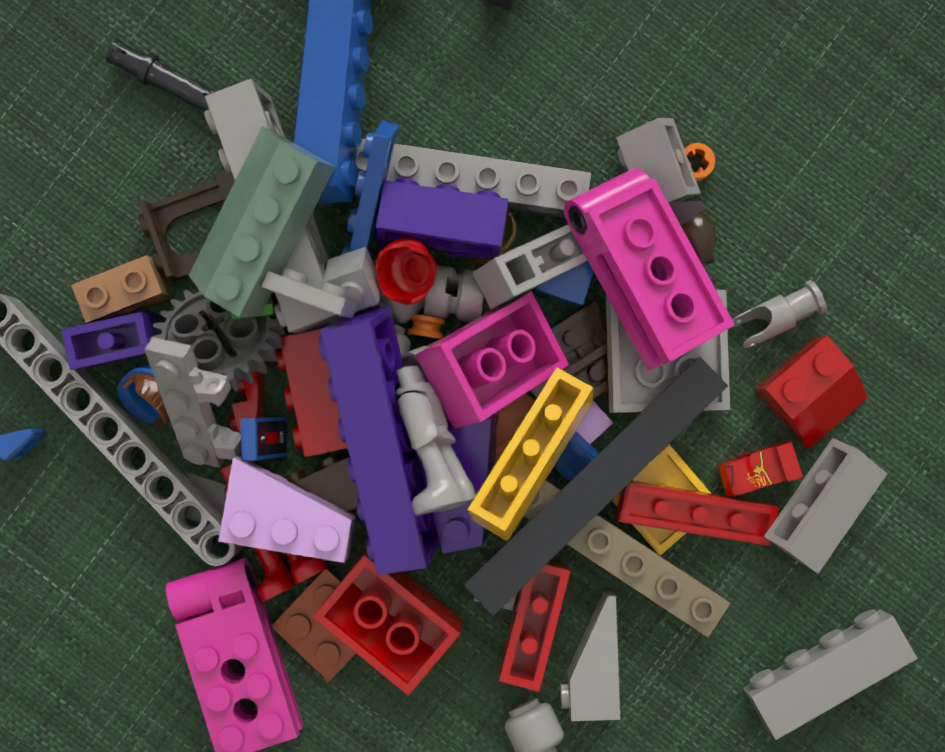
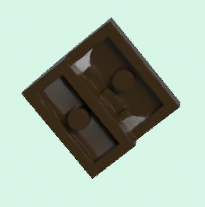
(584, 345)

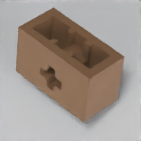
(122, 290)

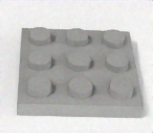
(635, 387)

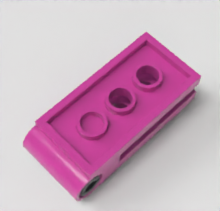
(647, 267)
(223, 622)

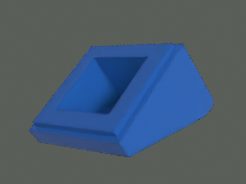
(17, 444)

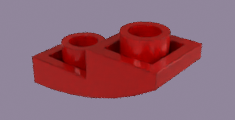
(253, 406)

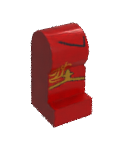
(759, 468)

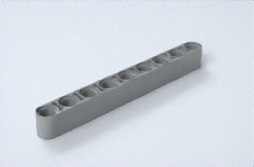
(129, 435)

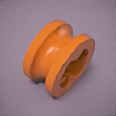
(707, 159)
(426, 326)

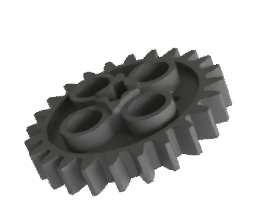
(248, 338)

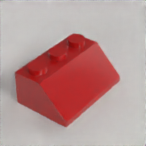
(390, 622)

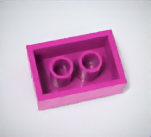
(492, 360)

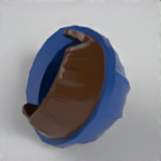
(142, 396)

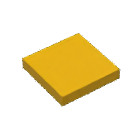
(669, 471)

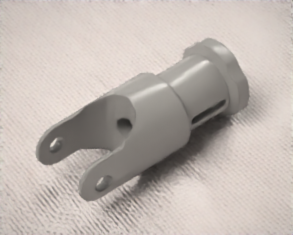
(783, 312)

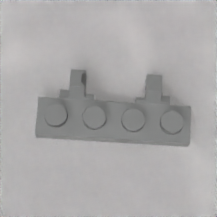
(187, 401)

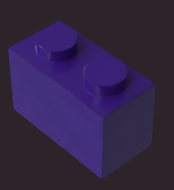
(108, 340)

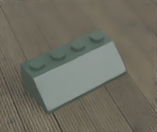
(259, 223)

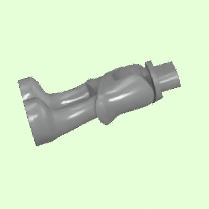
(429, 435)

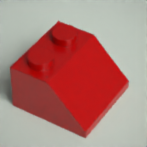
(813, 390)

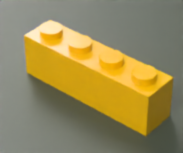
(531, 454)

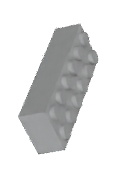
(237, 118)

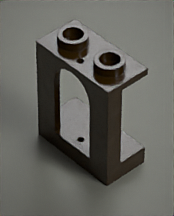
(159, 215)

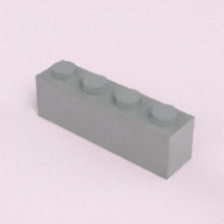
(829, 672)

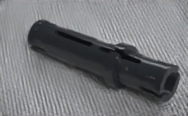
(150, 70)

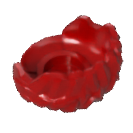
(405, 271)

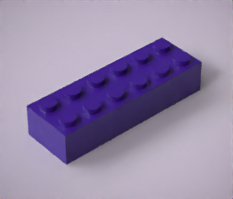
(388, 476)

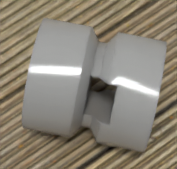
(465, 306)

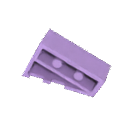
(281, 517)

